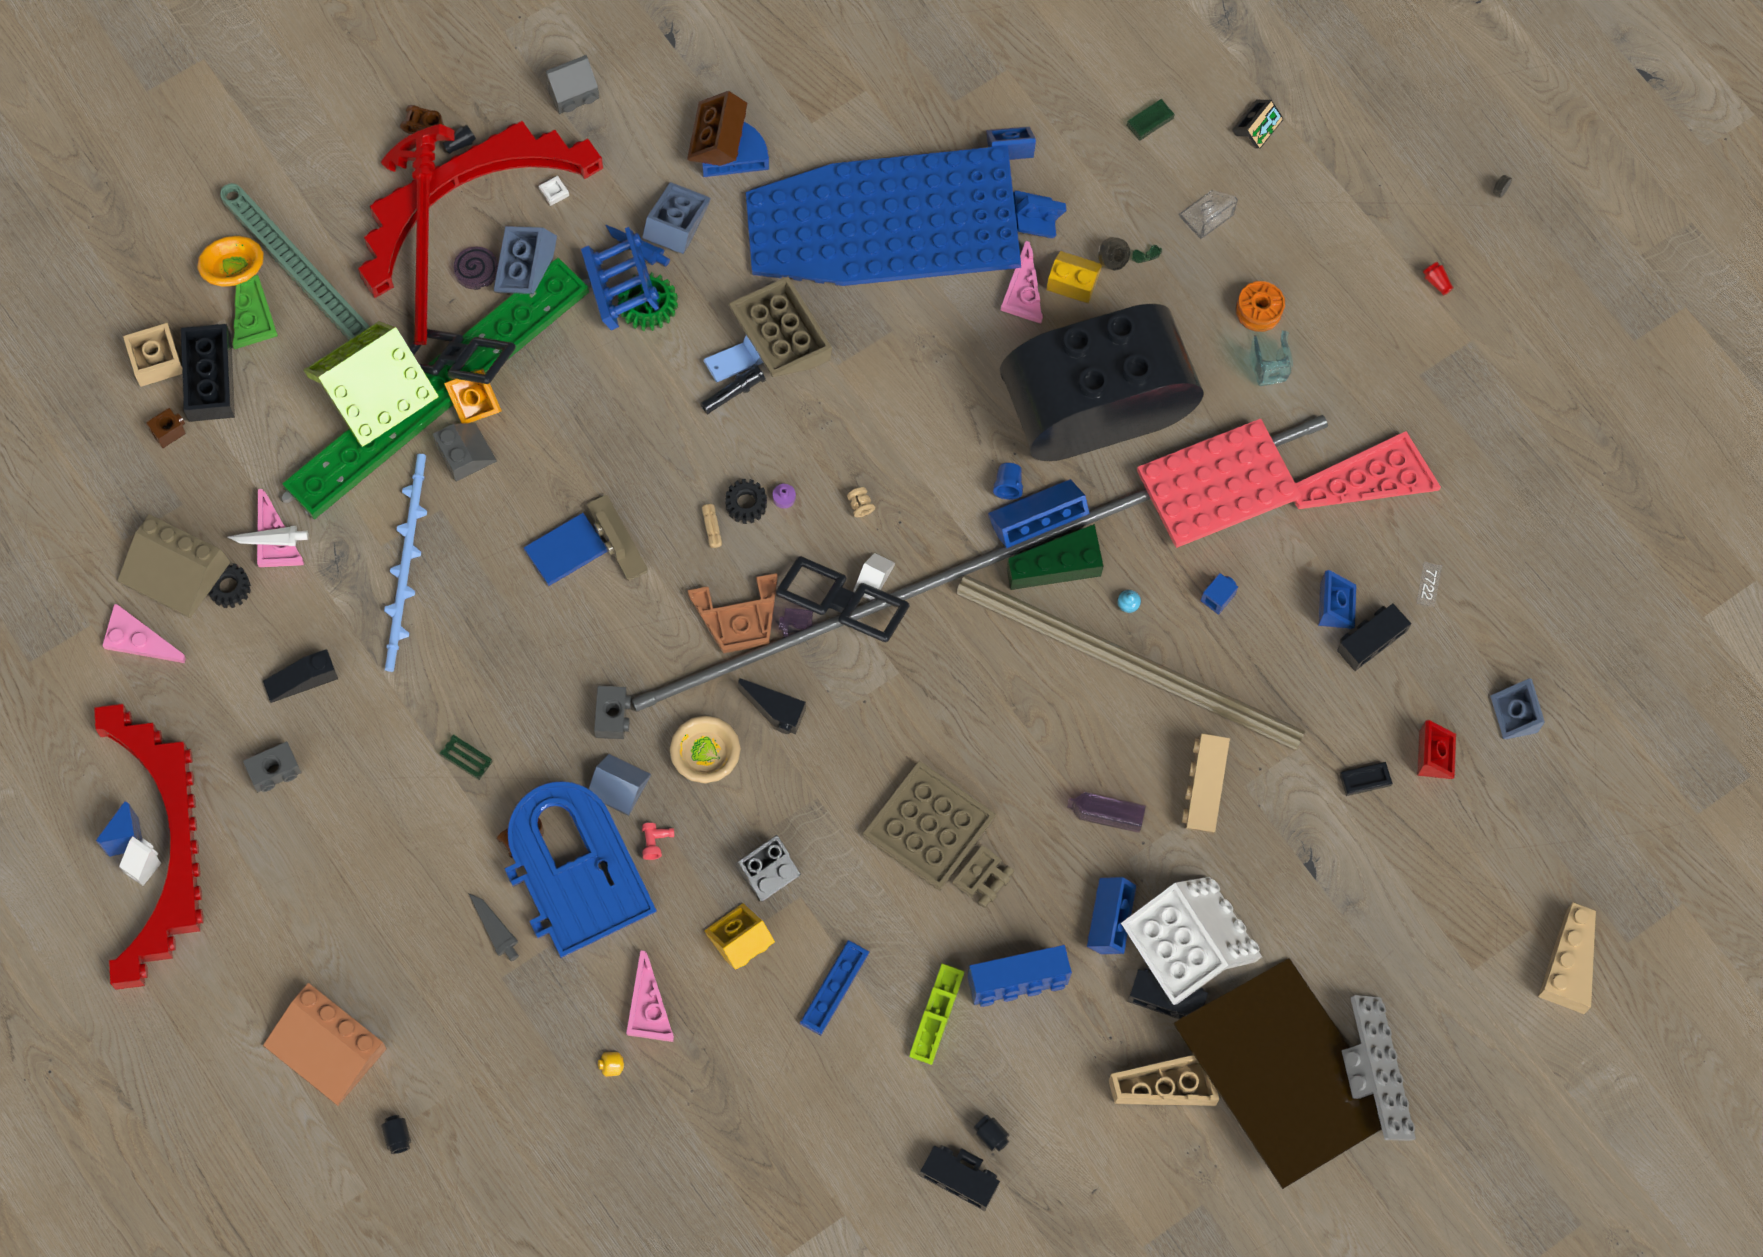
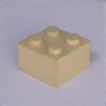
(153, 354)

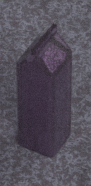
(1108, 811)

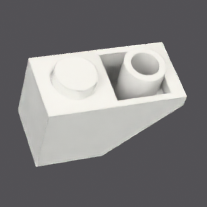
(139, 860)

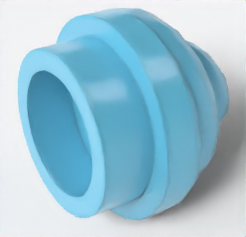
(1129, 601)

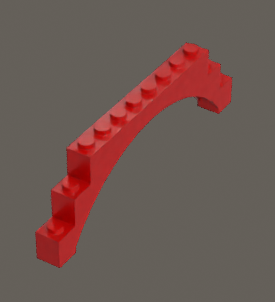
(502, 151)
(178, 904)

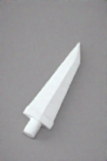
(281, 536)

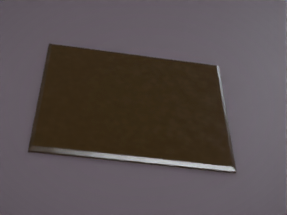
(1281, 1071)

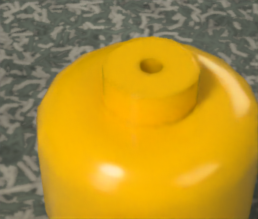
(611, 1063)

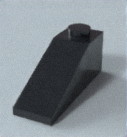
(301, 676)
(779, 709)

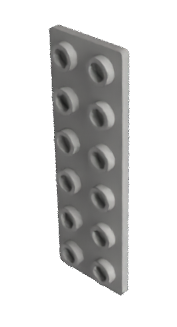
(1375, 1070)

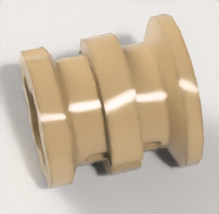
(860, 502)

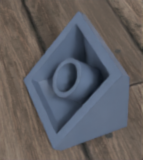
(1518, 710)
(618, 783)

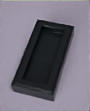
(1366, 779)

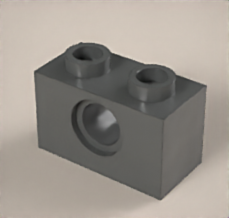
(612, 726)
(259, 764)

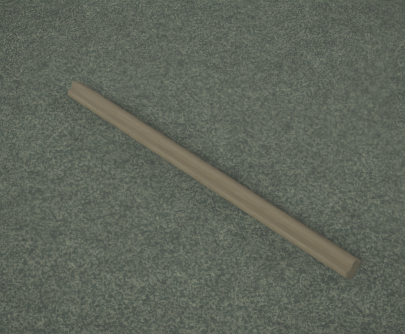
(1130, 662)

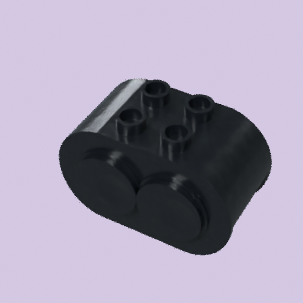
(1101, 382)

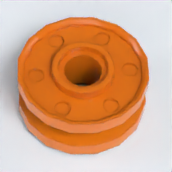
(1262, 294)

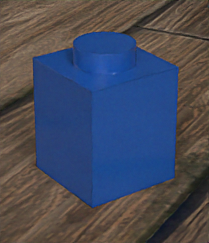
(1219, 593)

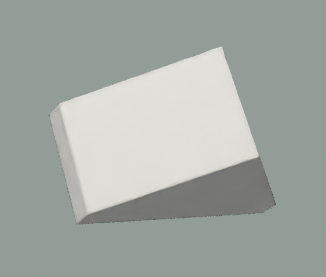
(874, 573)

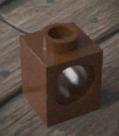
(166, 436)

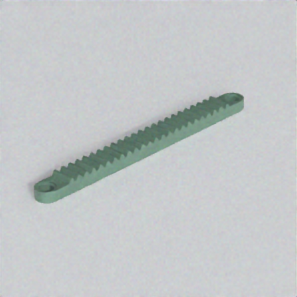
(293, 262)

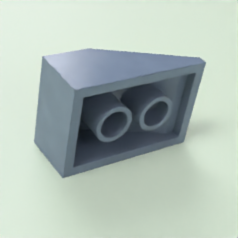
(675, 218)
(524, 259)

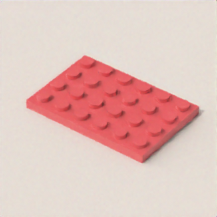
(1218, 483)

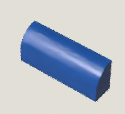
(1039, 513)

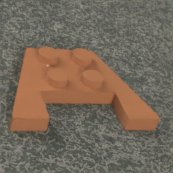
(740, 624)

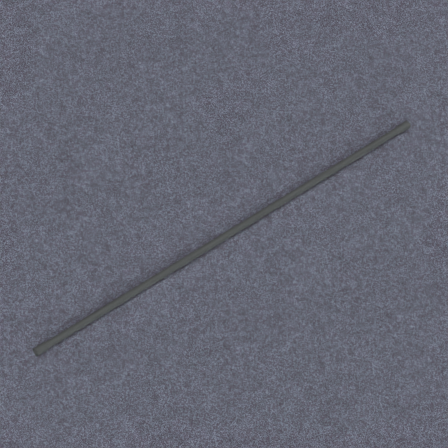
(652, 697)

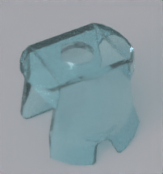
(1264, 369)

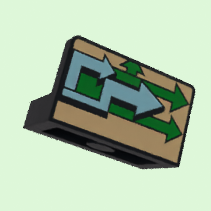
(1259, 122)

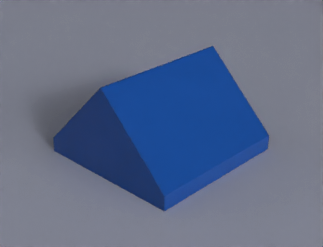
(1019, 140)
(1337, 601)
(119, 831)

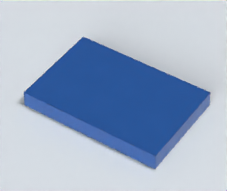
(565, 549)

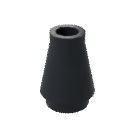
(462, 138)

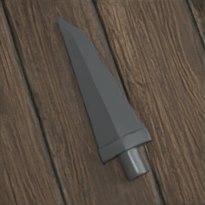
(497, 931)

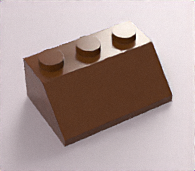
(717, 129)

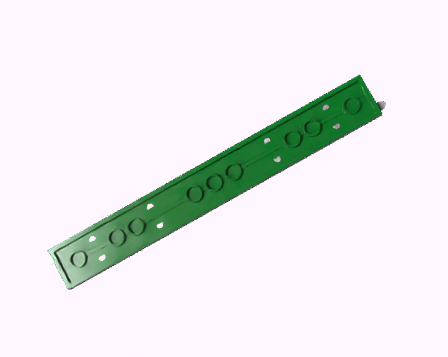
(515, 321)

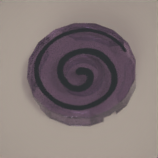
(475, 268)

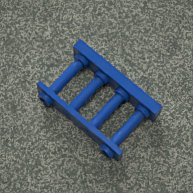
(599, 277)

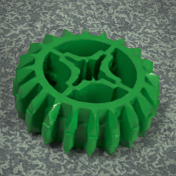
(667, 298)

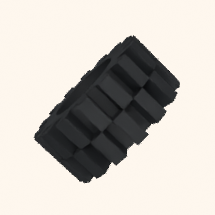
(746, 513)
(236, 595)

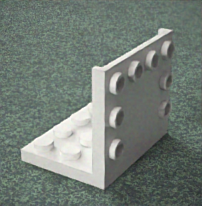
(1190, 936)

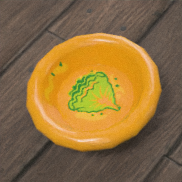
(230, 261)

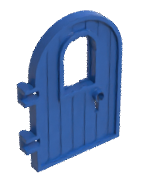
(577, 893)

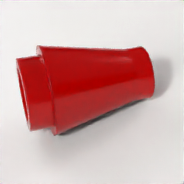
(1438, 278)

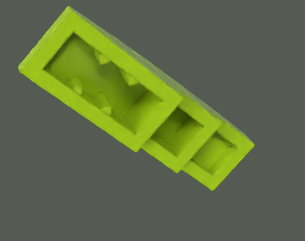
(937, 1014)

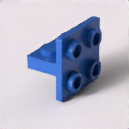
(1037, 214)

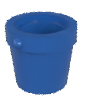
(1008, 482)

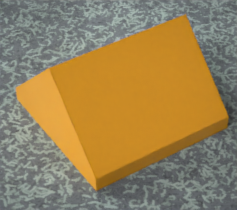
(472, 399)

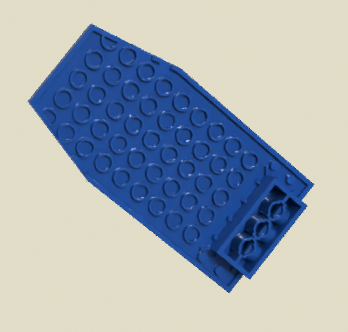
(887, 219)

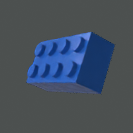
(1019, 975)

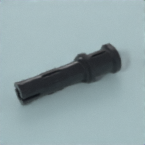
(741, 384)

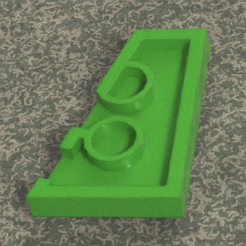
(252, 315)

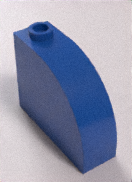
(751, 155)

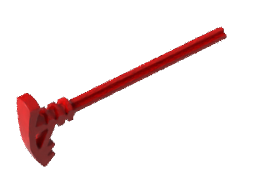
(424, 142)

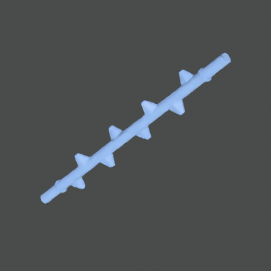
(402, 571)

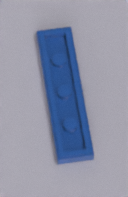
(834, 988)

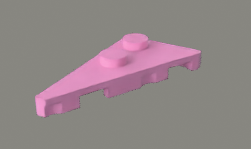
(1022, 294)
(273, 554)
(133, 637)
(647, 1010)

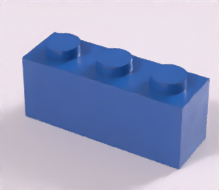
(1111, 908)

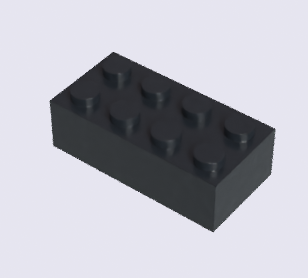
(207, 372)

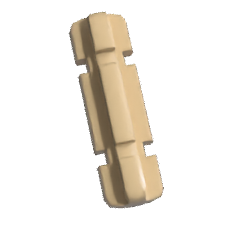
(712, 526)

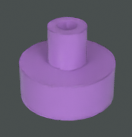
(784, 496)

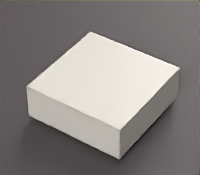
(553, 190)

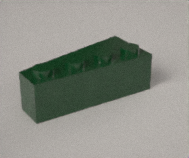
(1058, 561)

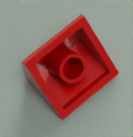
(1436, 751)

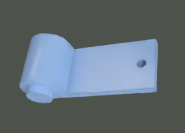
(733, 360)

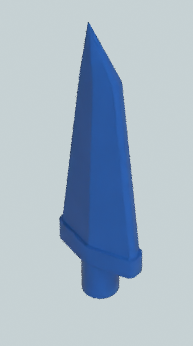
(650, 252)

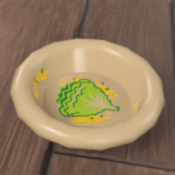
(705, 749)

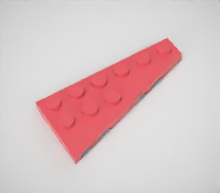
(1376, 473)

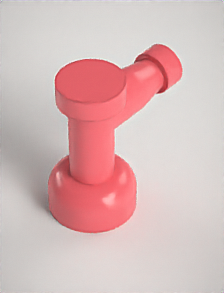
(652, 851)

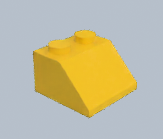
(1073, 277)
(739, 936)

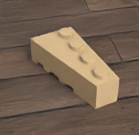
(1206, 783)
(1571, 963)
(1165, 1083)

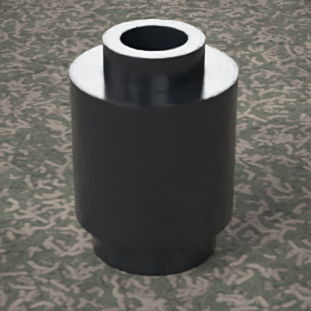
(992, 1133)
(396, 1134)

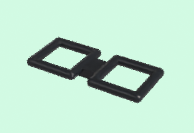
(458, 354)
(842, 599)

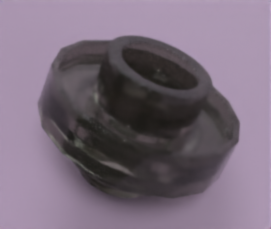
(1114, 253)

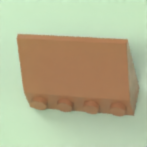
(324, 1044)

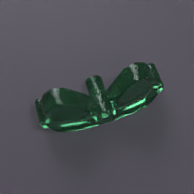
(1153, 253)

